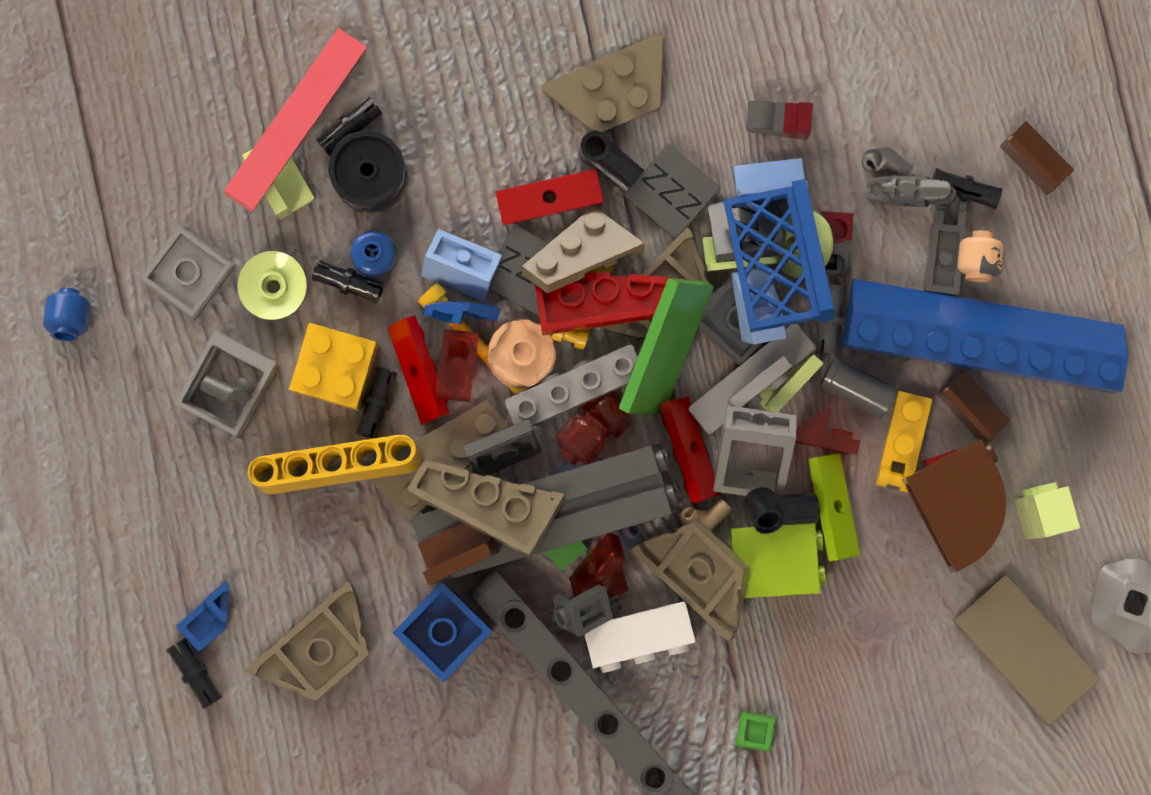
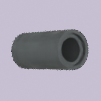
(858, 388)

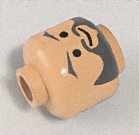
(980, 257)

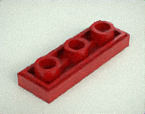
(571, 193)
(417, 369)
(689, 449)

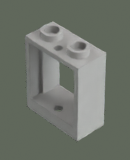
(195, 413)
(742, 425)

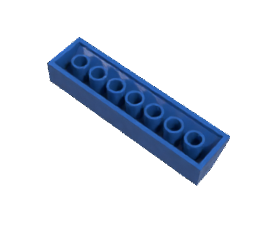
(985, 336)

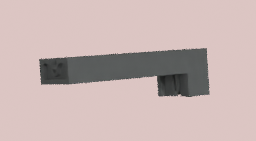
(597, 502)

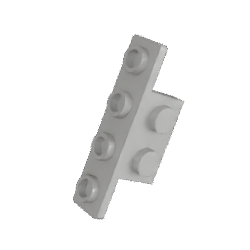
(753, 377)
(567, 391)

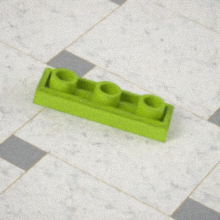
(834, 507)

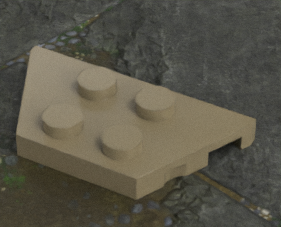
(614, 87)
(677, 261)
(700, 572)
(318, 648)

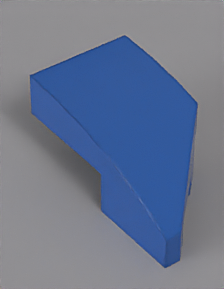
(453, 311)
(206, 620)

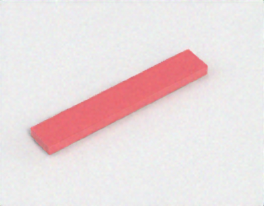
(295, 120)

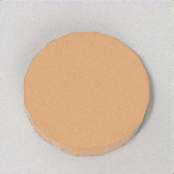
(521, 354)

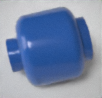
(378, 265)
(66, 314)

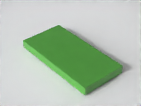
(666, 346)

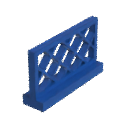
(809, 252)

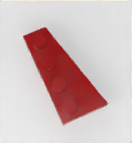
(599, 302)

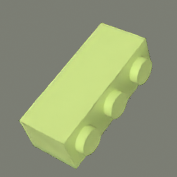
(1046, 511)

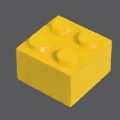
(334, 367)

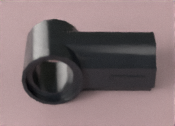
(612, 163)
(772, 511)

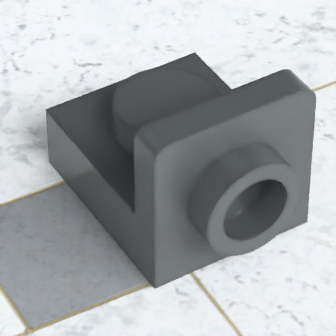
(583, 611)

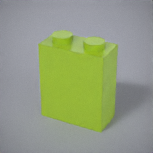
(780, 561)

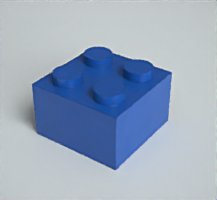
(443, 631)

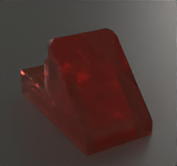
(457, 365)
(815, 434)
(602, 567)

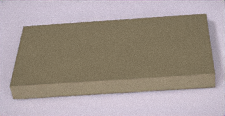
(1026, 649)

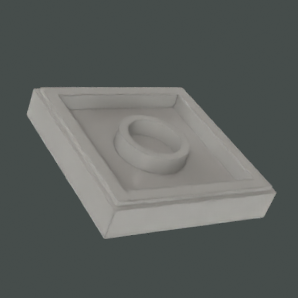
(187, 272)

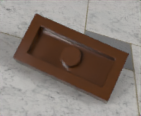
(1036, 158)
(973, 407)
(454, 551)

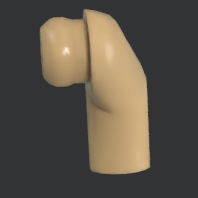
(709, 518)

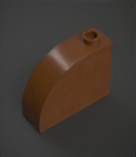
(961, 503)

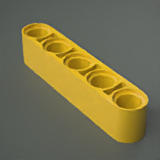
(320, 457)

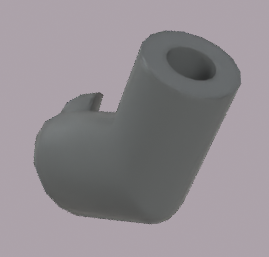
(885, 159)
(226, 392)

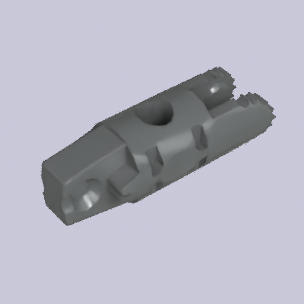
(910, 191)

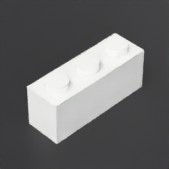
(640, 636)

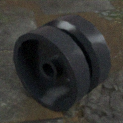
(358, 153)

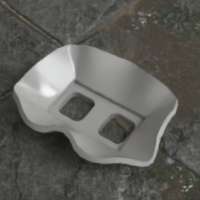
(1110, 595)

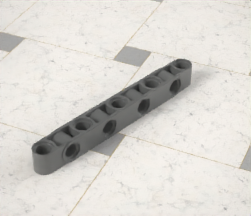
(577, 691)

